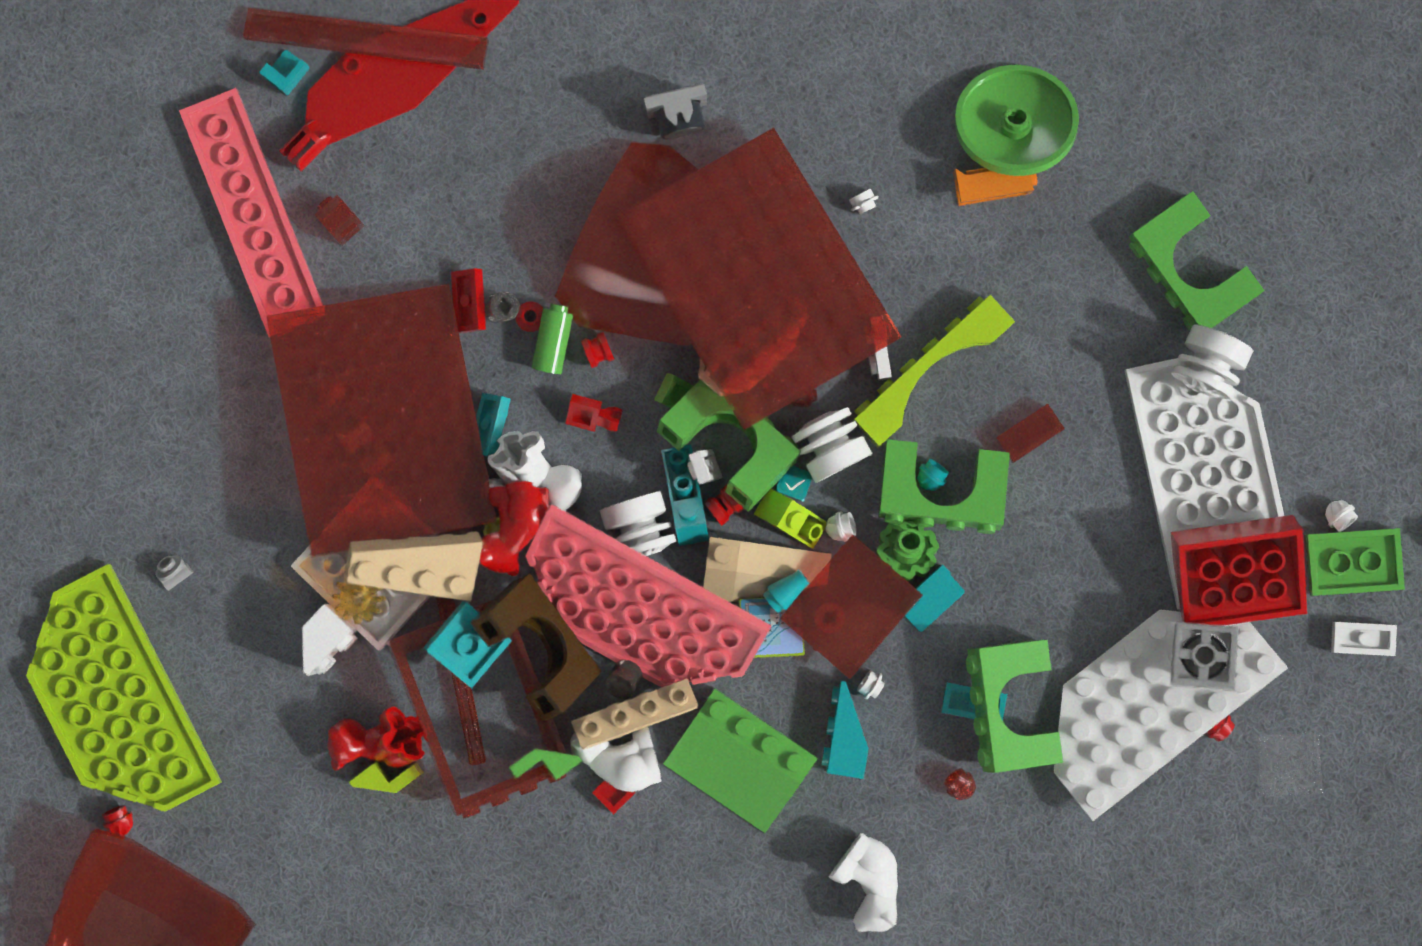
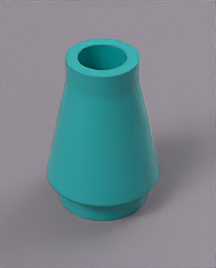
(785, 591)

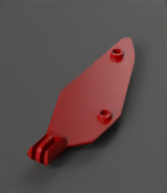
(373, 89)

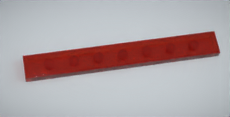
(366, 38)

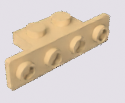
(634, 714)

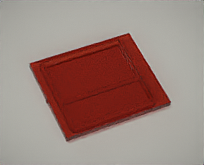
(851, 606)

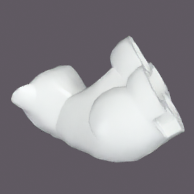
(521, 460)
(625, 766)
(876, 870)

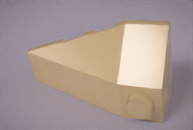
(746, 568)

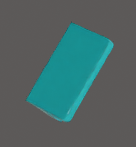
(938, 593)

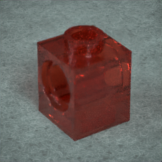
(338, 219)

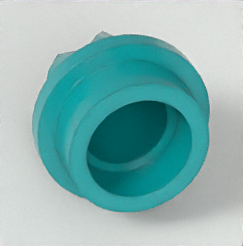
(932, 475)

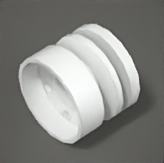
(1213, 358)
(831, 444)
(638, 523)

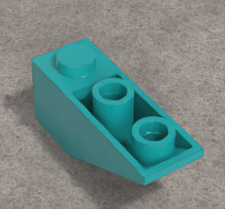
(684, 497)
(848, 744)

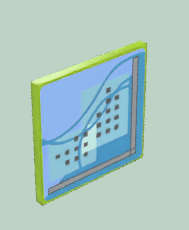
(781, 638)

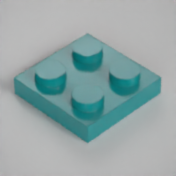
(462, 648)

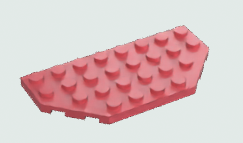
(638, 607)

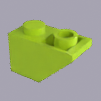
(791, 518)

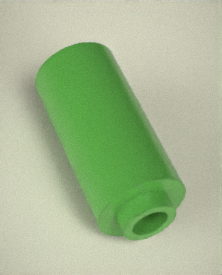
(552, 339)

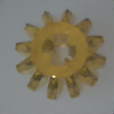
(358, 610)

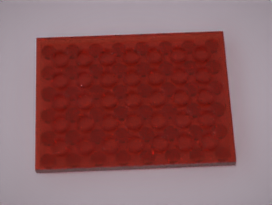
(758, 278)
(380, 419)

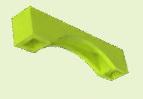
(979, 328)

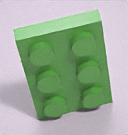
(1355, 562)

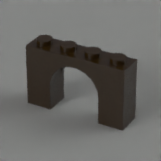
(569, 663)

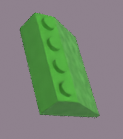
(740, 760)

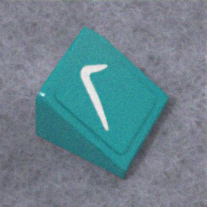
(794, 483)

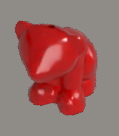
(520, 516)
(393, 741)

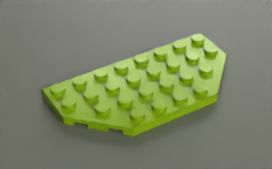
(115, 698)

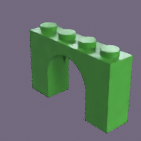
(1157, 244)
(771, 450)
(903, 501)
(990, 671)

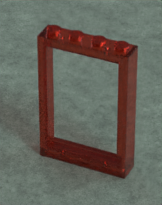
(499, 792)

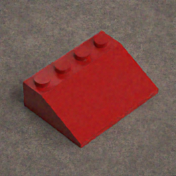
(1240, 571)

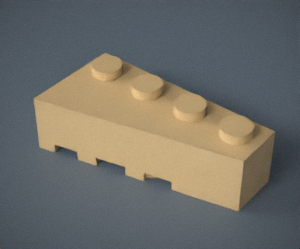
(426, 566)

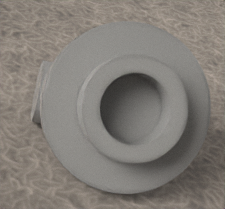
(172, 571)

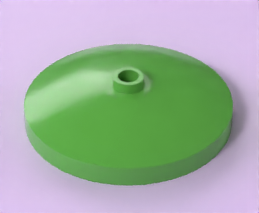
(1016, 120)

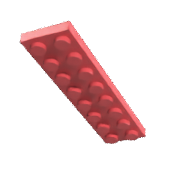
(250, 205)

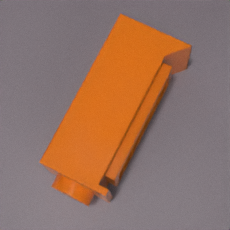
(986, 185)

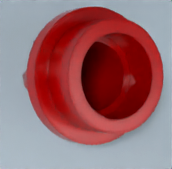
(1222, 729)
(118, 820)

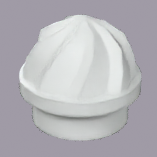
(1340, 515)
(841, 526)

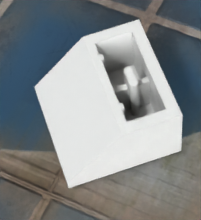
(323, 638)

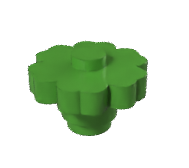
(908, 549)

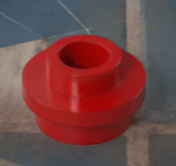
(520, 318)

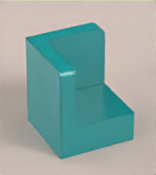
(285, 72)

